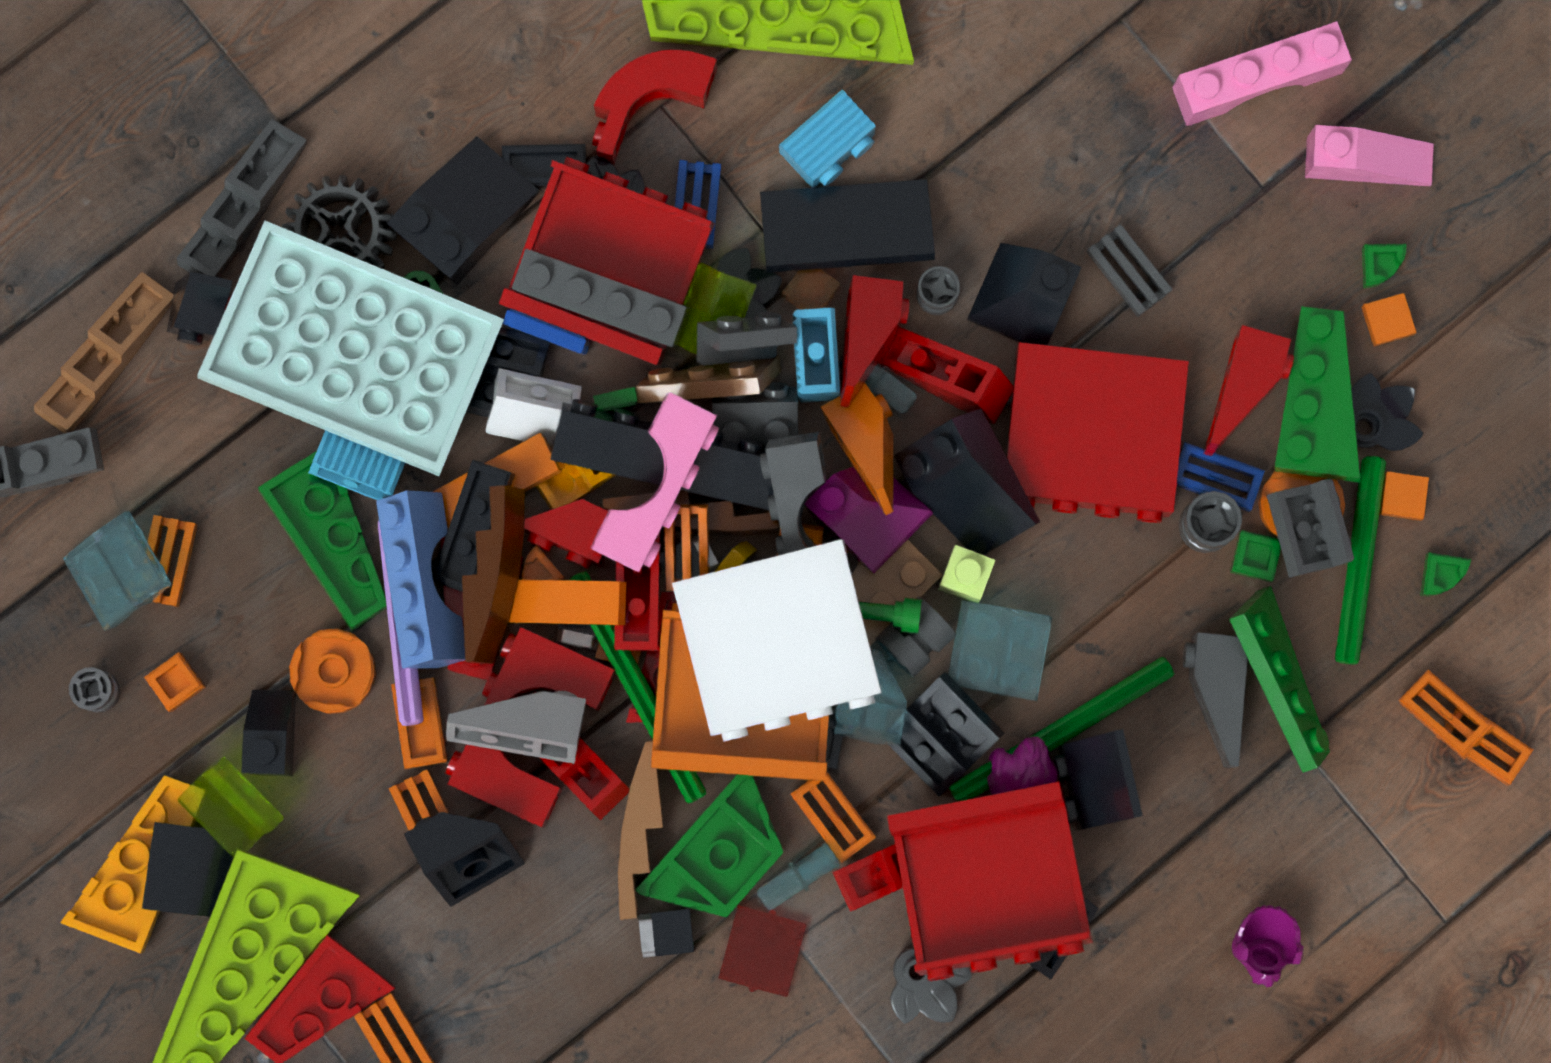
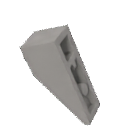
(529, 725)

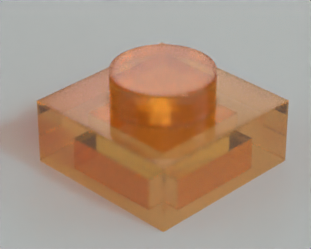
(811, 289)

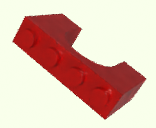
(529, 666)

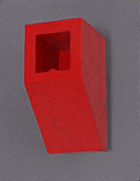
(570, 529)

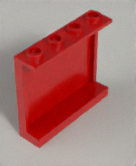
(616, 236)
(1097, 430)
(990, 881)

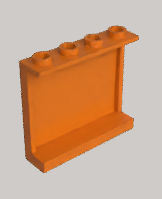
(684, 738)

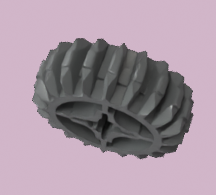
(350, 216)

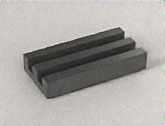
(1142, 261)

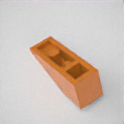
(866, 441)

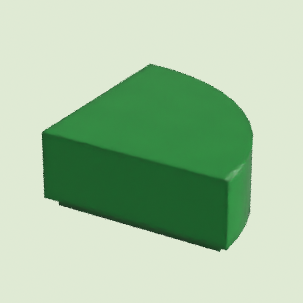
(1381, 262)
(616, 400)
(1442, 573)

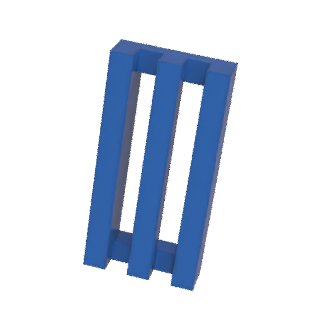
(699, 169)
(547, 331)
(1222, 461)

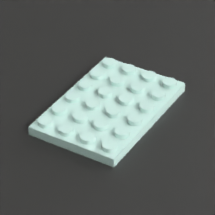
(350, 348)

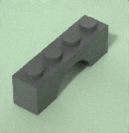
(601, 298)
(795, 469)

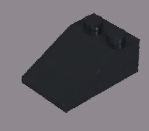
(463, 209)
(968, 483)
(1098, 780)

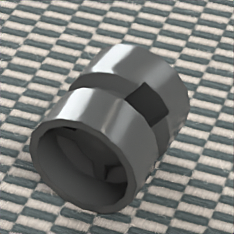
(1210, 522)
(913, 649)

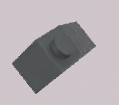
(1218, 680)

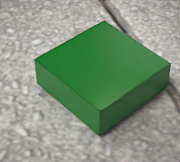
(1256, 556)

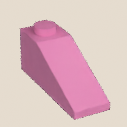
(1367, 156)

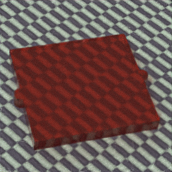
(762, 951)

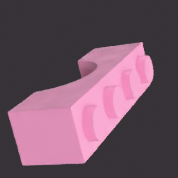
(1285, 63)
(680, 432)

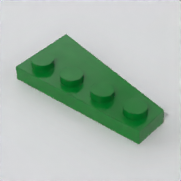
(1274, 661)

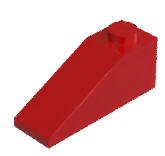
(871, 325)
(948, 374)
(1251, 374)
(642, 606)

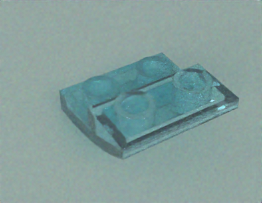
(117, 570)
(999, 650)

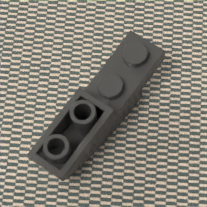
(49, 461)

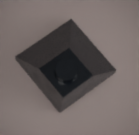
(1024, 293)
(461, 854)

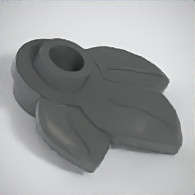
(917, 994)

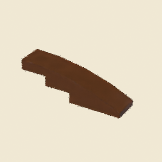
(720, 516)
(491, 591)

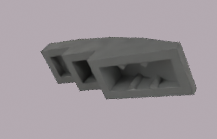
(242, 201)

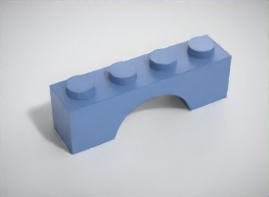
(425, 627)

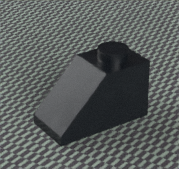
(197, 307)
(269, 734)

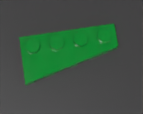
(1318, 409)
(329, 539)

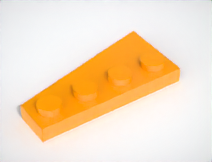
(114, 897)

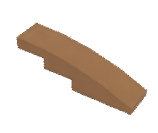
(105, 353)
(641, 814)

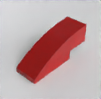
(590, 780)

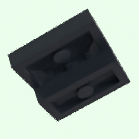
(511, 352)
(945, 734)
(184, 870)

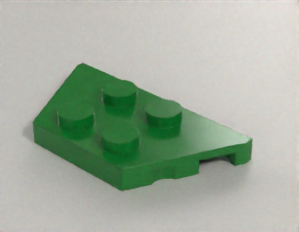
(719, 854)

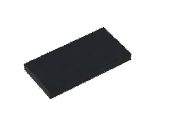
(847, 226)

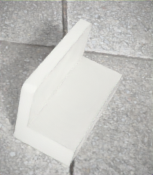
(527, 405)

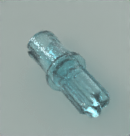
(892, 389)
(797, 877)

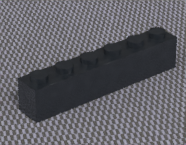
(624, 448)

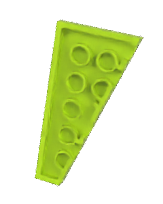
(803, 27)
(250, 949)

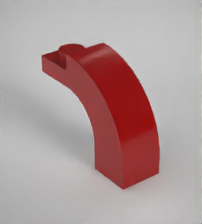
(649, 78)

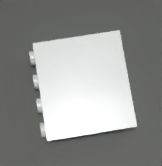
(777, 640)

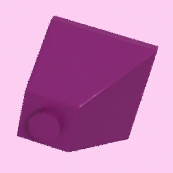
(852, 514)

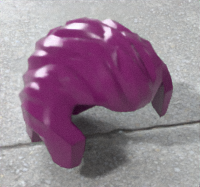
(1023, 768)
(1267, 943)

